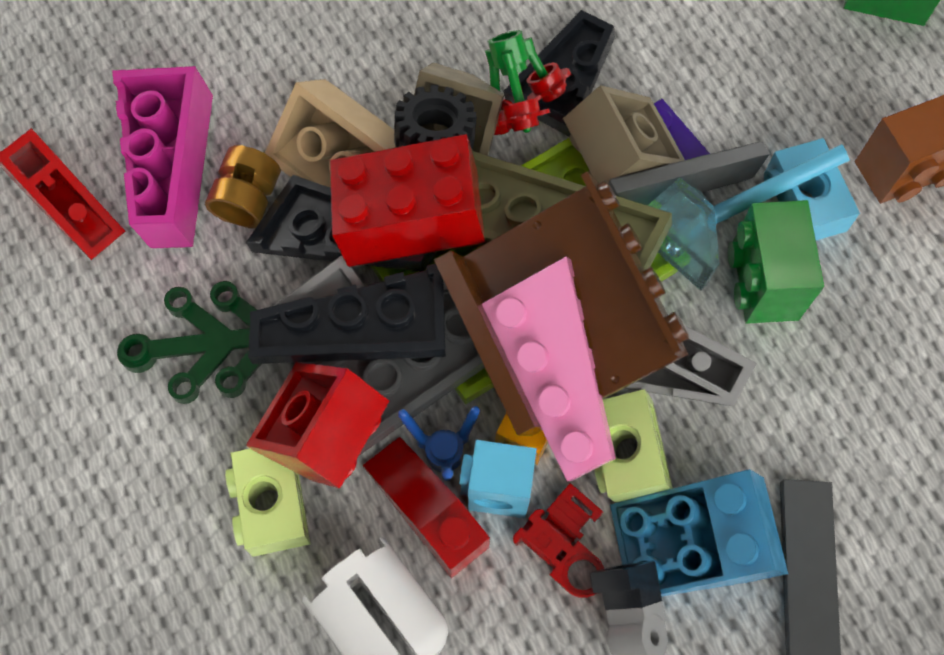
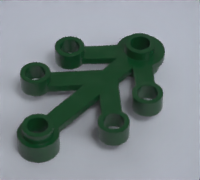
(214, 344)

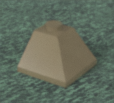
(485, 98)

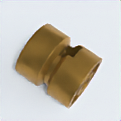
(243, 186)

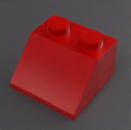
(319, 422)

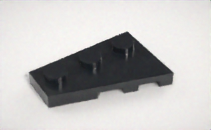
(582, 49)

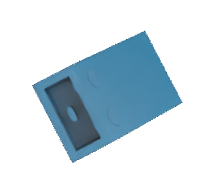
(703, 533)

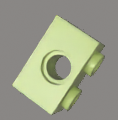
(647, 469)
(273, 529)

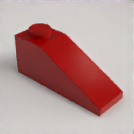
(59, 194)
(428, 507)

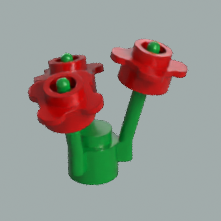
(547, 82)

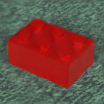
(406, 201)

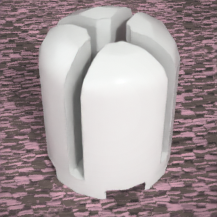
(395, 594)

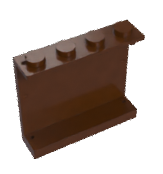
(618, 297)

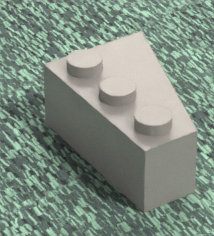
(705, 375)

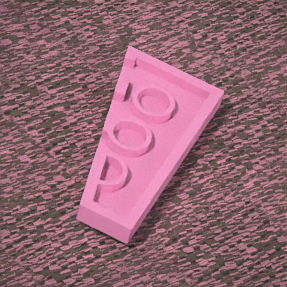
(550, 355)

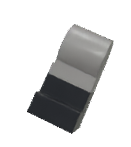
(632, 608)

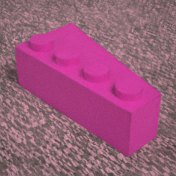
(164, 150)

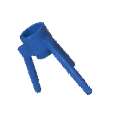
(443, 447)

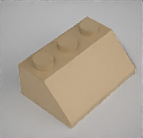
(324, 126)

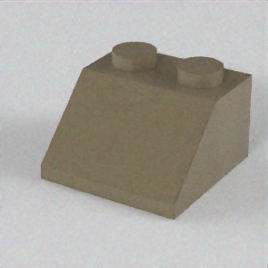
(620, 134)

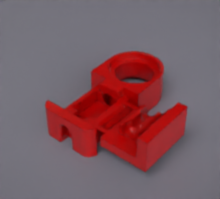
(557, 534)

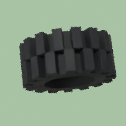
(433, 108)

